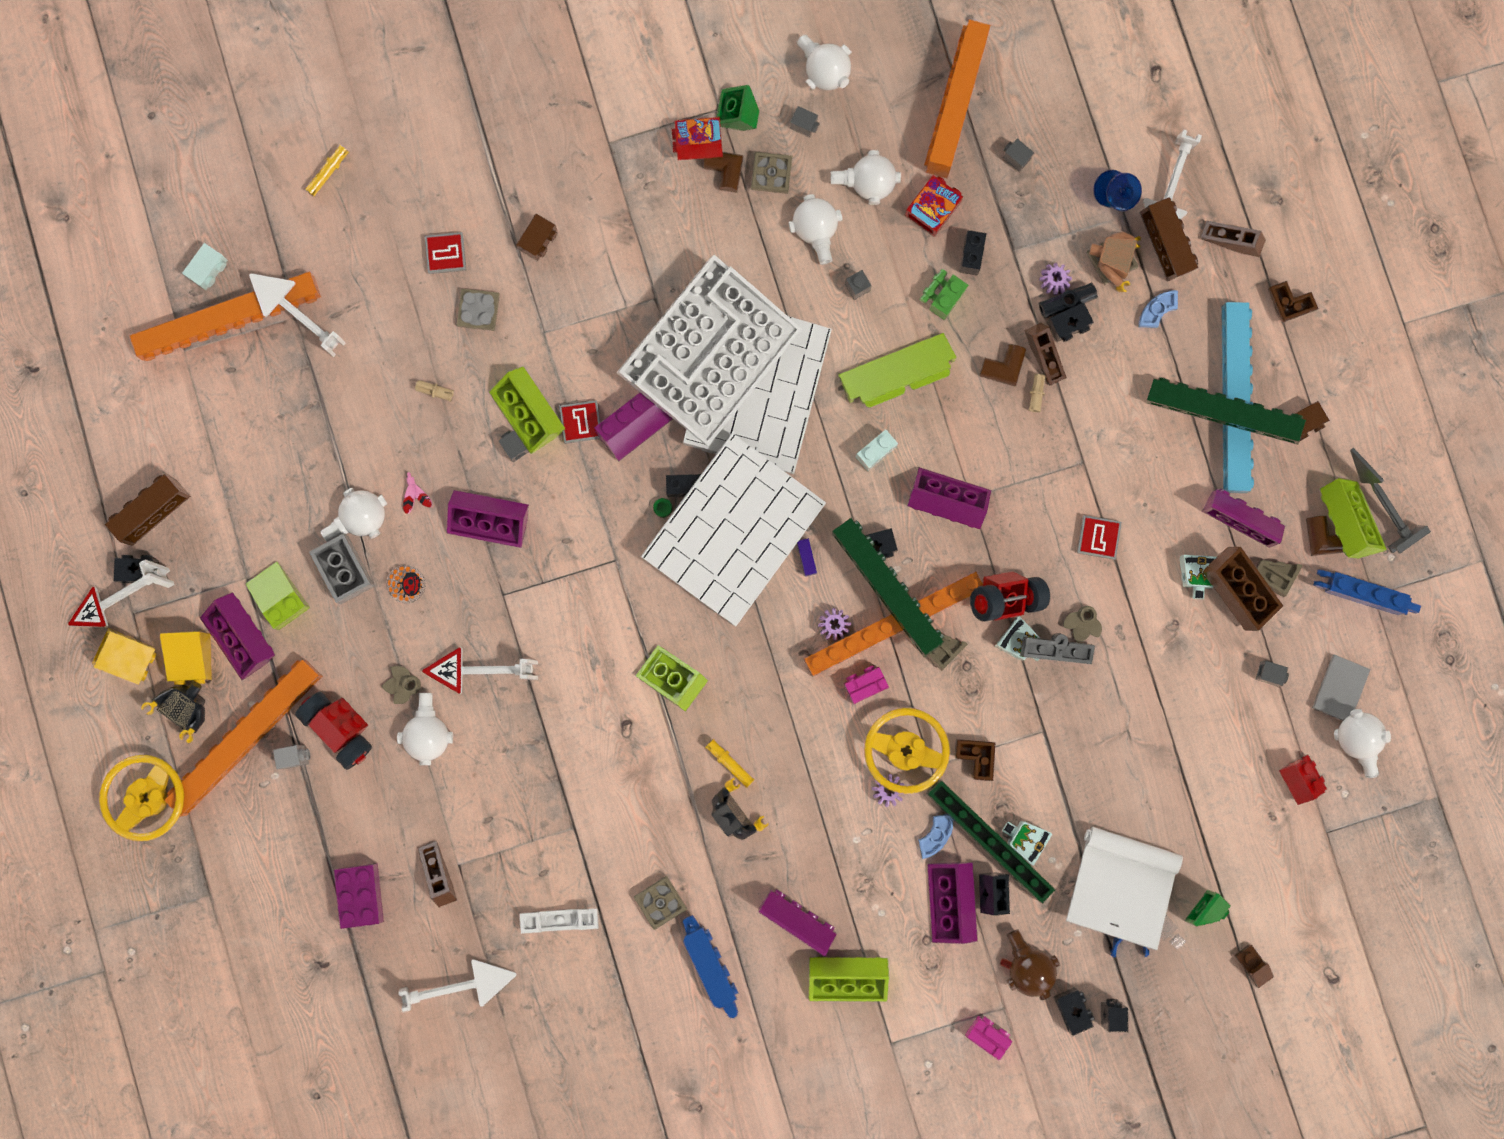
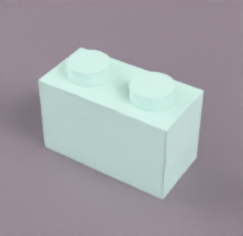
(205, 266)
(876, 450)

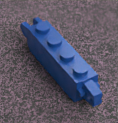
(1367, 593)
(709, 967)

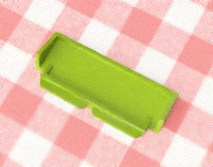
(890, 374)

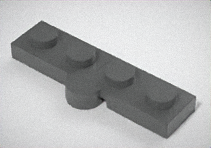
(1057, 649)

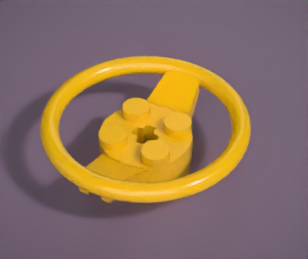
(919, 755)
(136, 807)

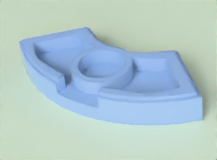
(1157, 308)
(937, 837)

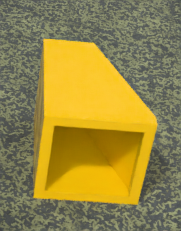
(123, 656)
(187, 656)

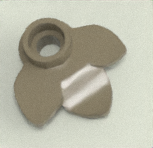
(1083, 627)
(399, 684)

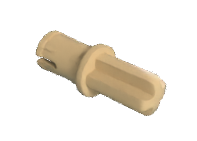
(434, 390)
(1037, 393)

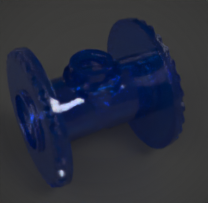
(1117, 190)

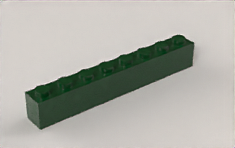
(1226, 411)
(887, 587)
(990, 841)

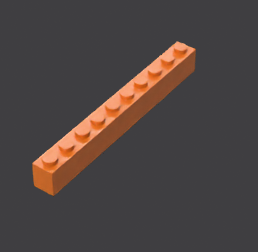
(216, 320)
(889, 626)
(245, 735)

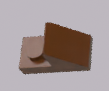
(1254, 965)

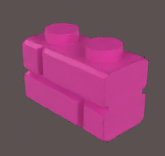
(866, 684)
(988, 1037)

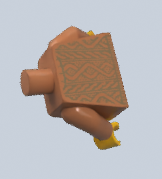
(1116, 257)

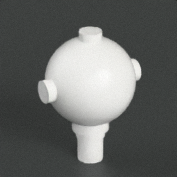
(826, 65)
(871, 177)
(816, 223)
(358, 514)
(425, 735)
(1363, 738)

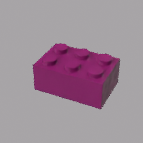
(358, 896)

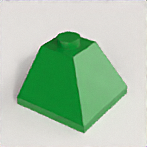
(738, 108)
(1208, 910)

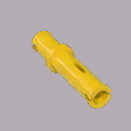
(327, 170)
(724, 757)

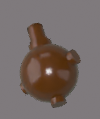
(1031, 970)

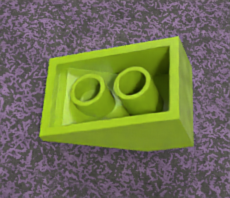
(277, 596)
(672, 678)

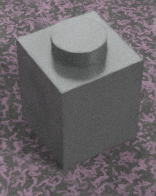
(804, 122)
(1017, 154)
(858, 285)
(513, 445)
(1272, 673)

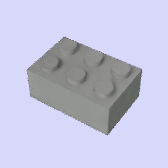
(341, 569)

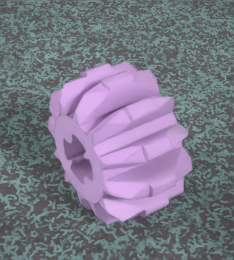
(1048, 276)
(841, 623)
(884, 795)

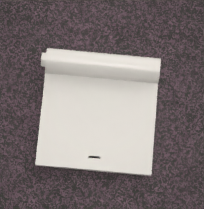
(1123, 886)

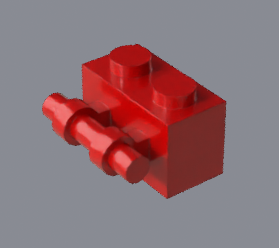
(1303, 780)

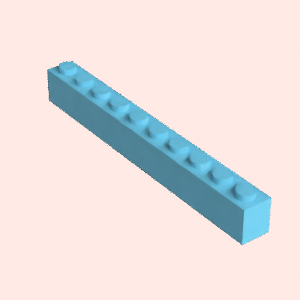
(1236, 384)

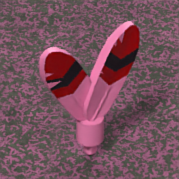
(412, 492)

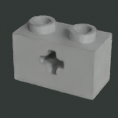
(291, 756)

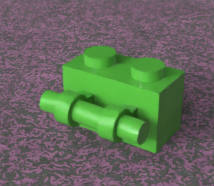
(949, 295)

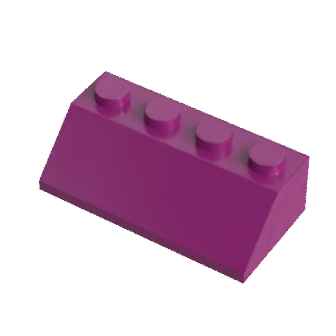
(631, 425)
(949, 498)
(487, 518)
(1244, 518)
(237, 635)
(952, 902)
(798, 922)

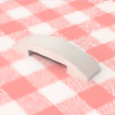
(559, 920)

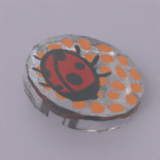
(406, 584)

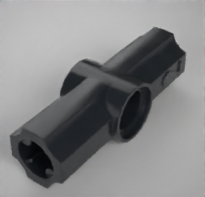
(1057, 304)

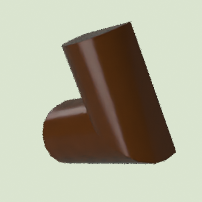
(730, 166)
(1288, 306)
(1006, 371)
(1319, 539)
(983, 755)

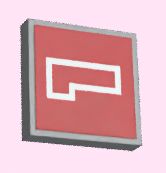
(445, 253)
(580, 421)
(1099, 537)

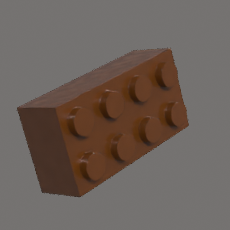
(1169, 239)
(147, 510)
(1242, 588)

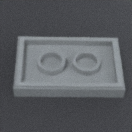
(1341, 687)

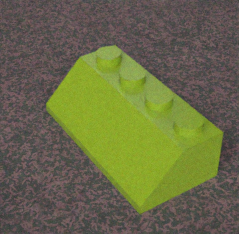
(526, 409)
(1352, 518)
(848, 979)

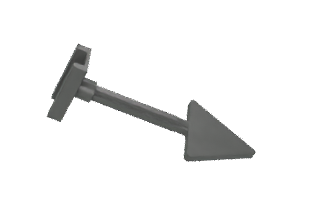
(1369, 475)

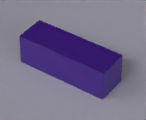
(806, 557)

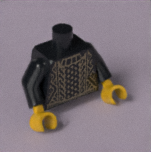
(182, 707)
(730, 815)

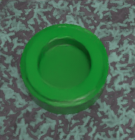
(662, 507)

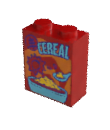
(697, 138)
(934, 205)

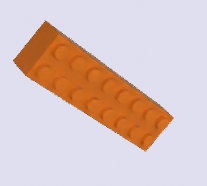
(956, 98)

